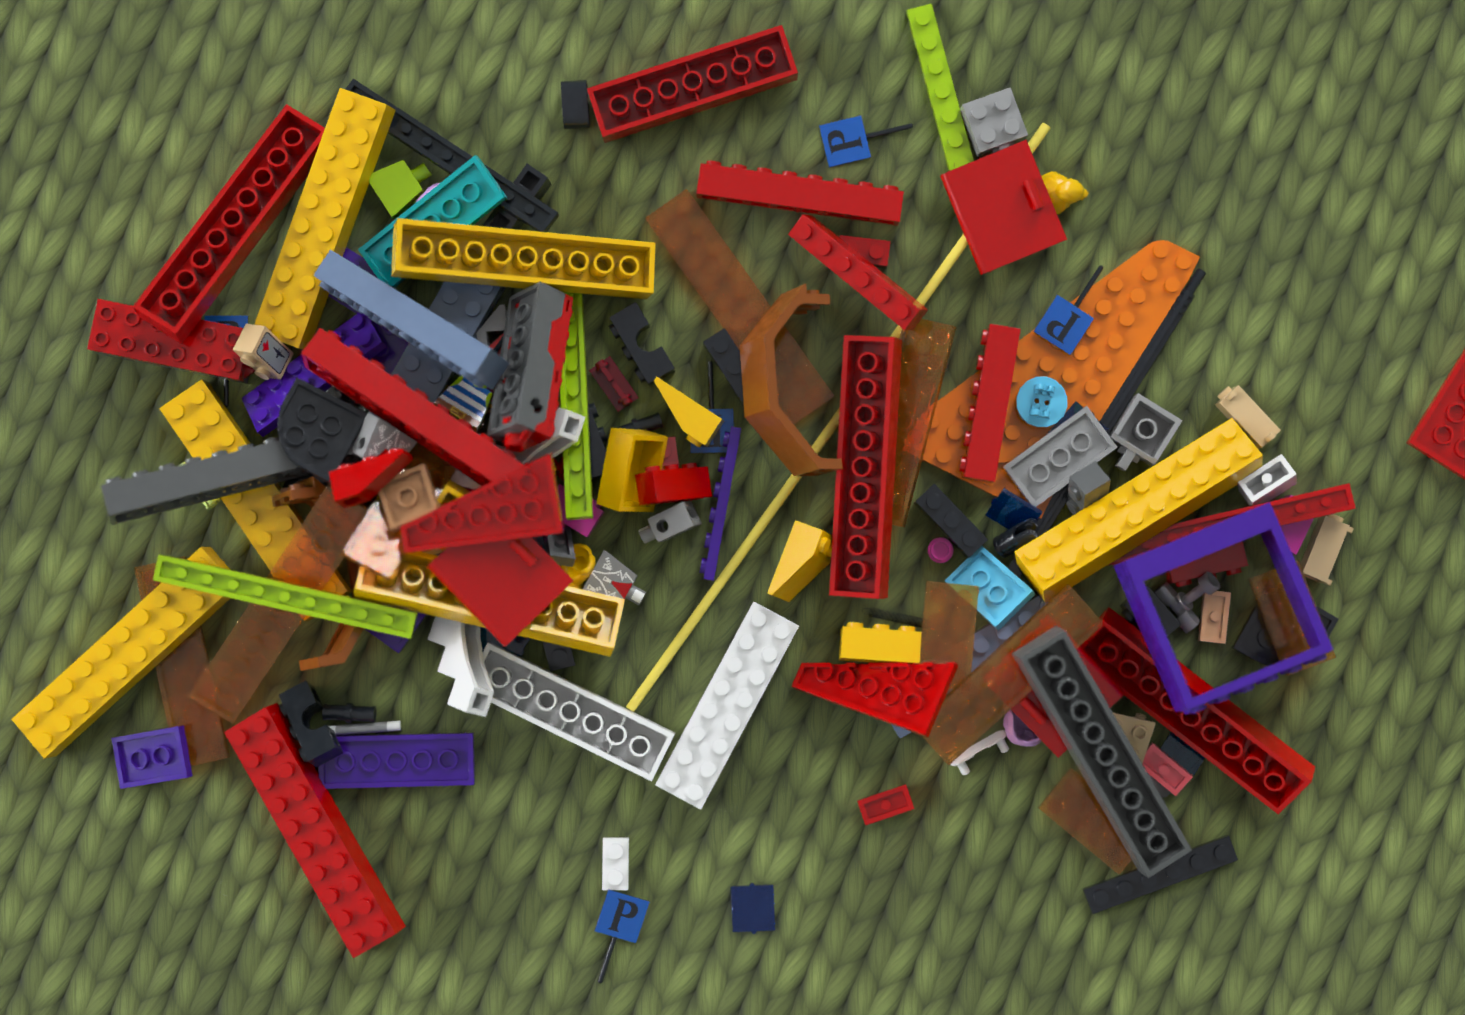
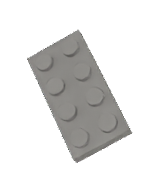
(1059, 454)

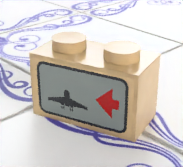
(263, 351)

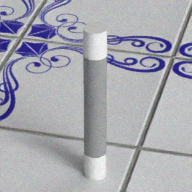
(362, 728)

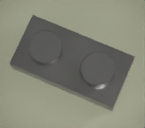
(561, 547)

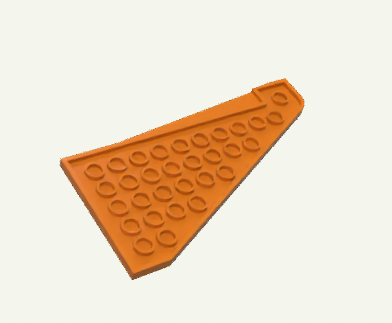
(1126, 315)

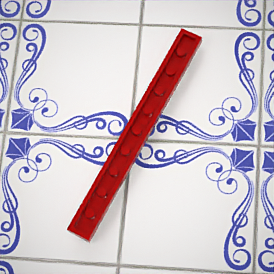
(1287, 511)

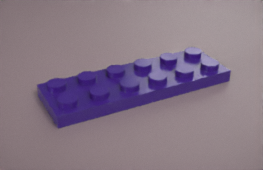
(266, 399)
(401, 761)

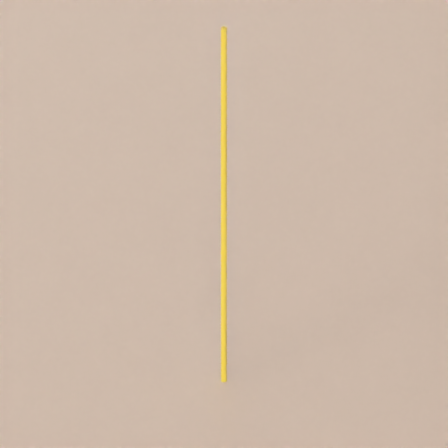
(789, 486)

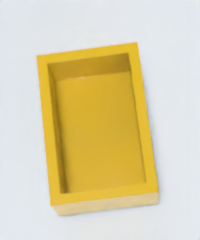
(628, 455)
(879, 644)

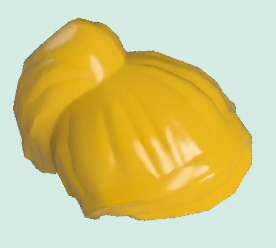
(1063, 190)
(582, 566)

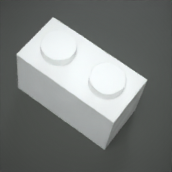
(1267, 481)

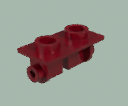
(613, 383)

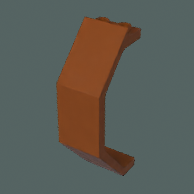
(760, 385)
(345, 636)

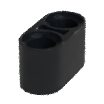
(575, 104)

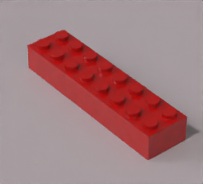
(693, 83)

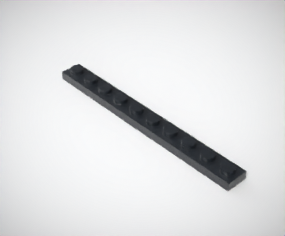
(450, 158)

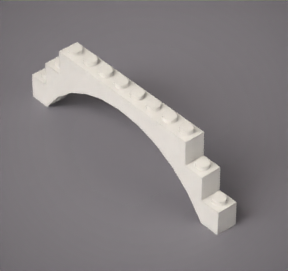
(462, 641)

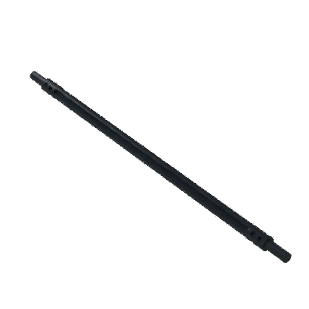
(1125, 393)

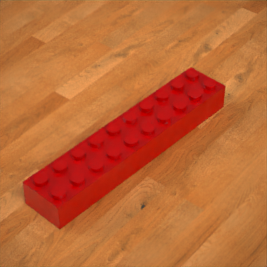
(231, 225)
(407, 409)
(868, 466)
(1218, 732)
(315, 830)

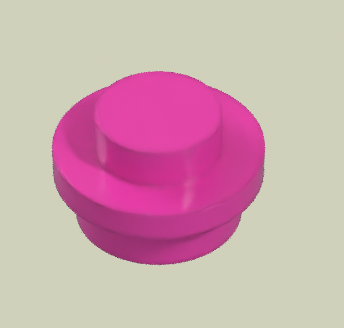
(940, 550)

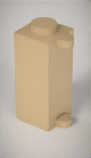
(1248, 415)
(1324, 548)

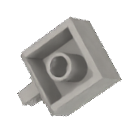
(993, 122)
(1143, 432)

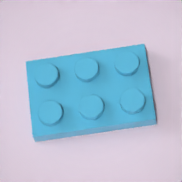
(1000, 590)

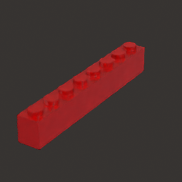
(800, 194)

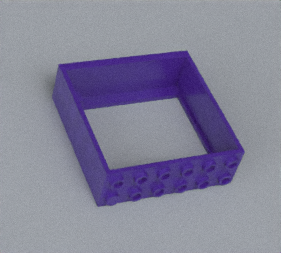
(1196, 545)

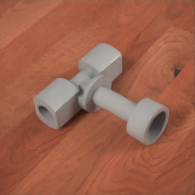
(1182, 603)

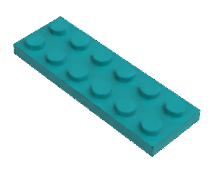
(458, 199)

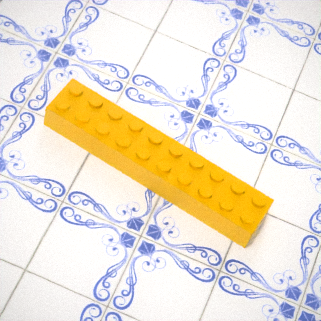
(324, 215)
(522, 259)
(209, 427)
(1138, 510)
(571, 620)
(117, 662)

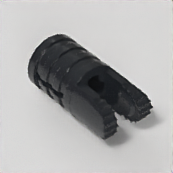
(1015, 537)

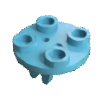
(1038, 413)

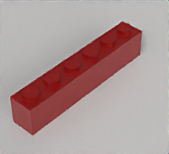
(858, 272)
(990, 404)

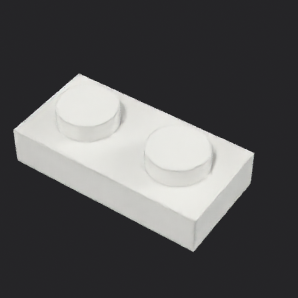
(615, 863)

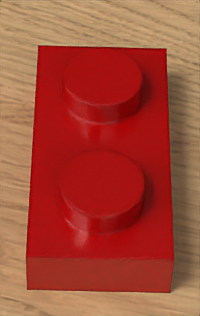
(873, 250)
(885, 804)

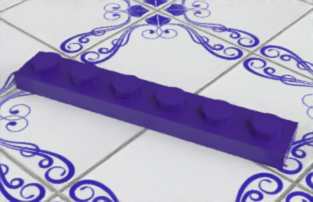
(722, 492)

